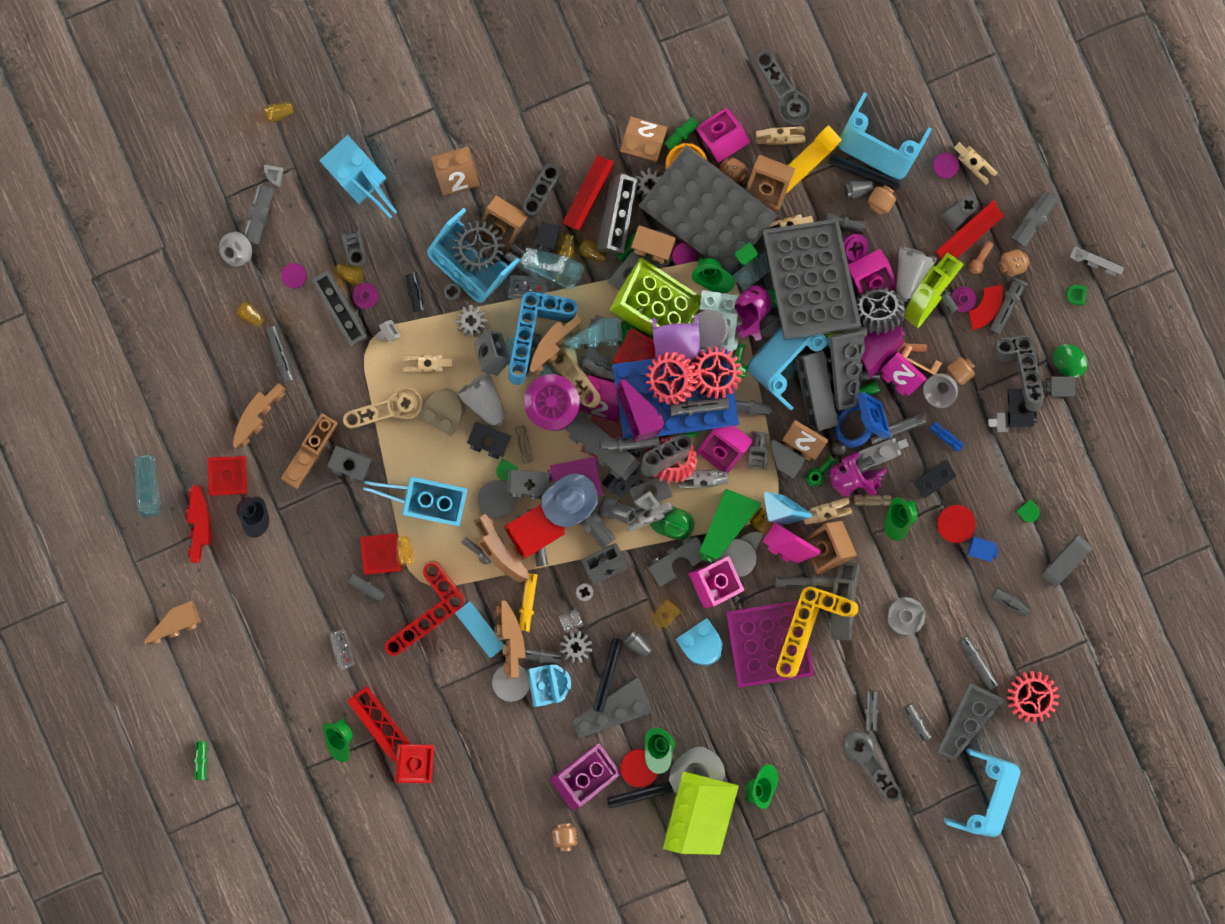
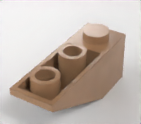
(177, 619)

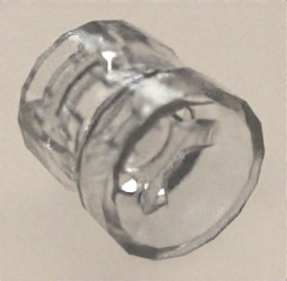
(567, 623)

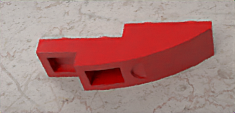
(198, 514)

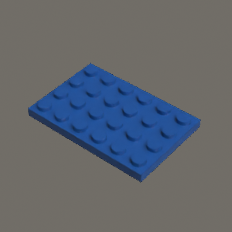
(636, 376)

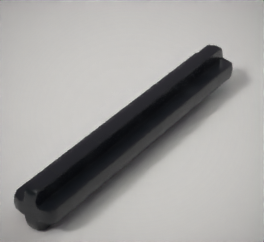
(864, 172)
(607, 675)
(639, 795)

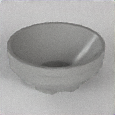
(240, 246)
(937, 397)

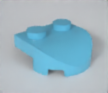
(701, 643)
(548, 684)

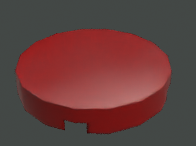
(956, 523)
(636, 770)

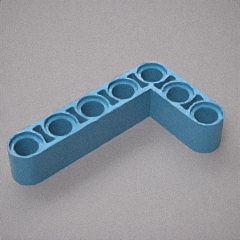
(527, 329)

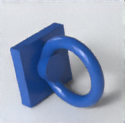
(872, 416)

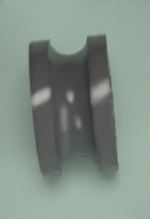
(448, 287)

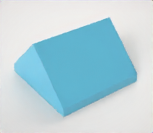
(784, 510)

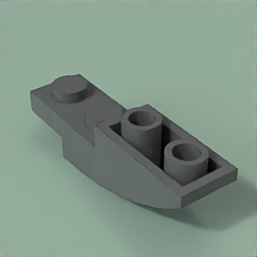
(844, 586)

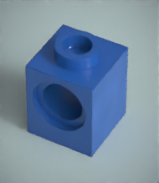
(982, 549)

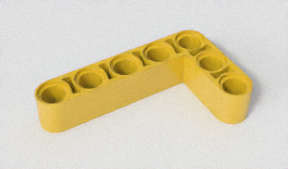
(813, 155)
(807, 625)

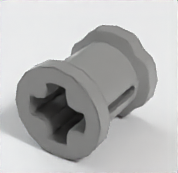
(579, 594)

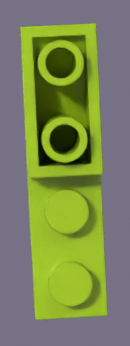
(929, 290)

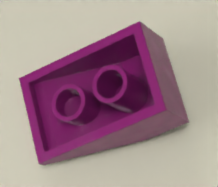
(640, 414)
(585, 777)

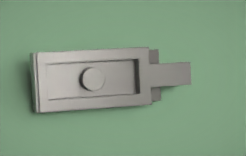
(1096, 261)
(883, 451)

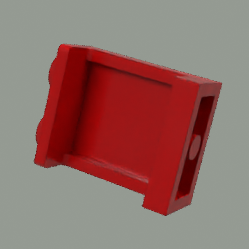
(532, 532)

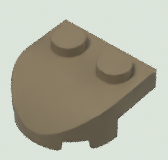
(443, 410)

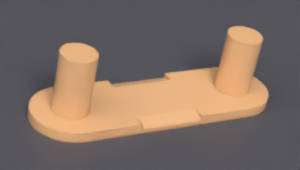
(934, 369)

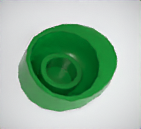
(1070, 360)

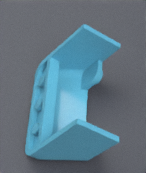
(875, 152)
(476, 285)
(776, 356)
(1007, 777)

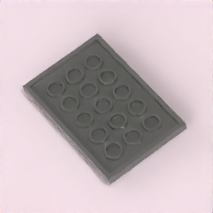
(707, 208)
(811, 279)

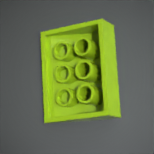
(654, 294)
(700, 815)

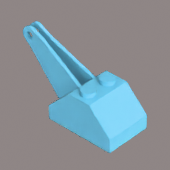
(356, 172)
(428, 499)

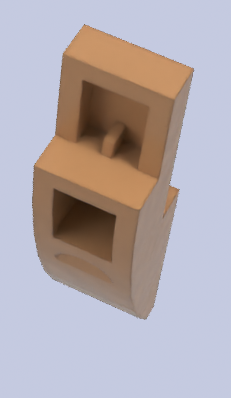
(548, 346)
(251, 420)
(309, 451)
(502, 557)
(510, 632)

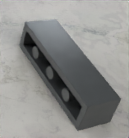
(617, 214)
(340, 308)
(816, 390)
(589, 434)

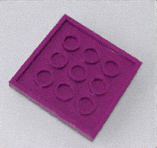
(758, 640)

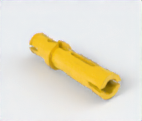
(527, 602)

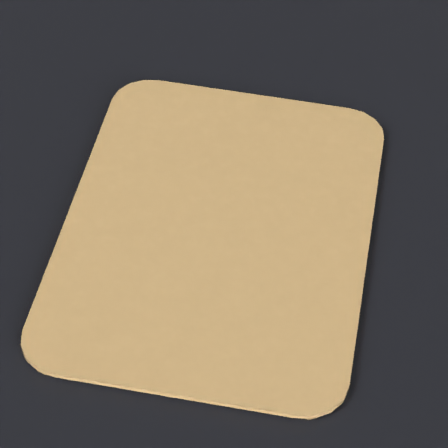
(427, 453)

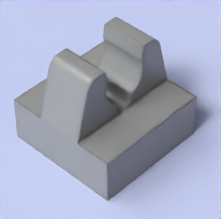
(388, 332)
(1001, 422)

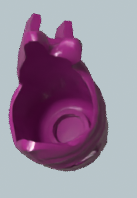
(752, 307)
(853, 479)

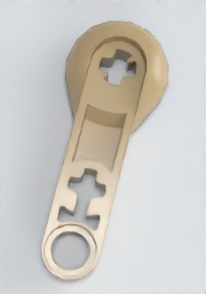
(573, 372)
(389, 408)

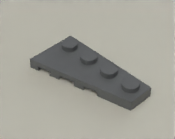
(846, 365)
(621, 706)
(971, 714)

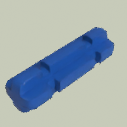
(946, 436)

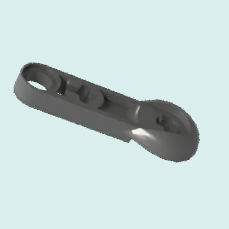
(785, 92)
(868, 760)

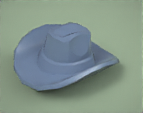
(569, 500)

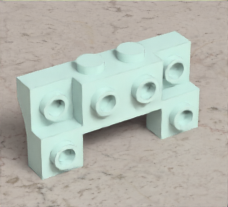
(724, 305)

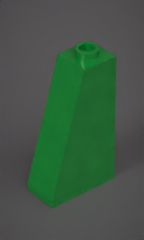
(729, 519)

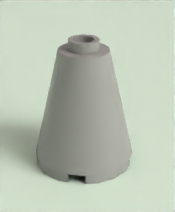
(911, 270)
(483, 400)

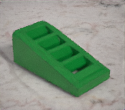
(746, 254)

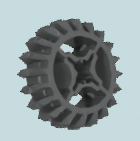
(494, 245)
(878, 304)

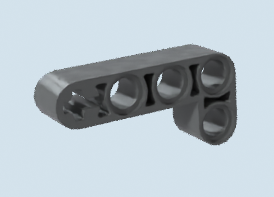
(1025, 373)

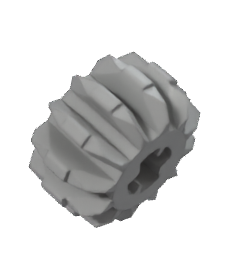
(644, 180)
(476, 316)
(569, 649)

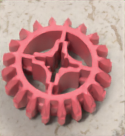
(670, 370)
(725, 372)
(676, 471)
(1041, 694)

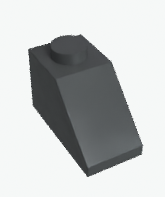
(786, 460)

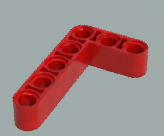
(430, 615)

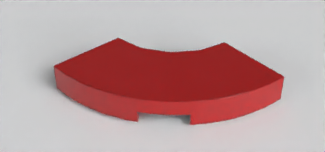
(987, 308)

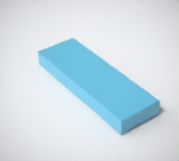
(479, 629)

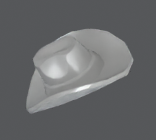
(699, 762)

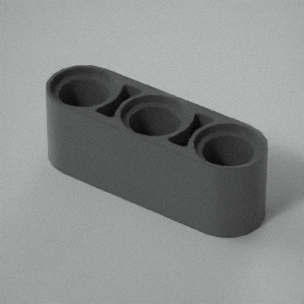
(542, 180)
(669, 448)
(1066, 561)

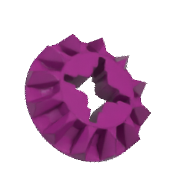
(859, 241)

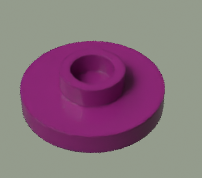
(945, 165)
(683, 253)
(293, 275)
(365, 295)
(964, 299)

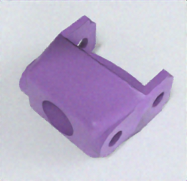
(677, 338)

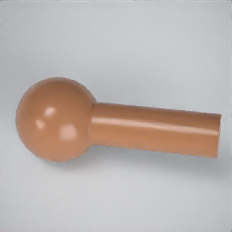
(976, 265)
(916, 347)

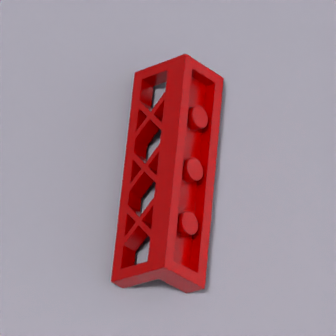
(588, 193)
(971, 231)
(371, 725)

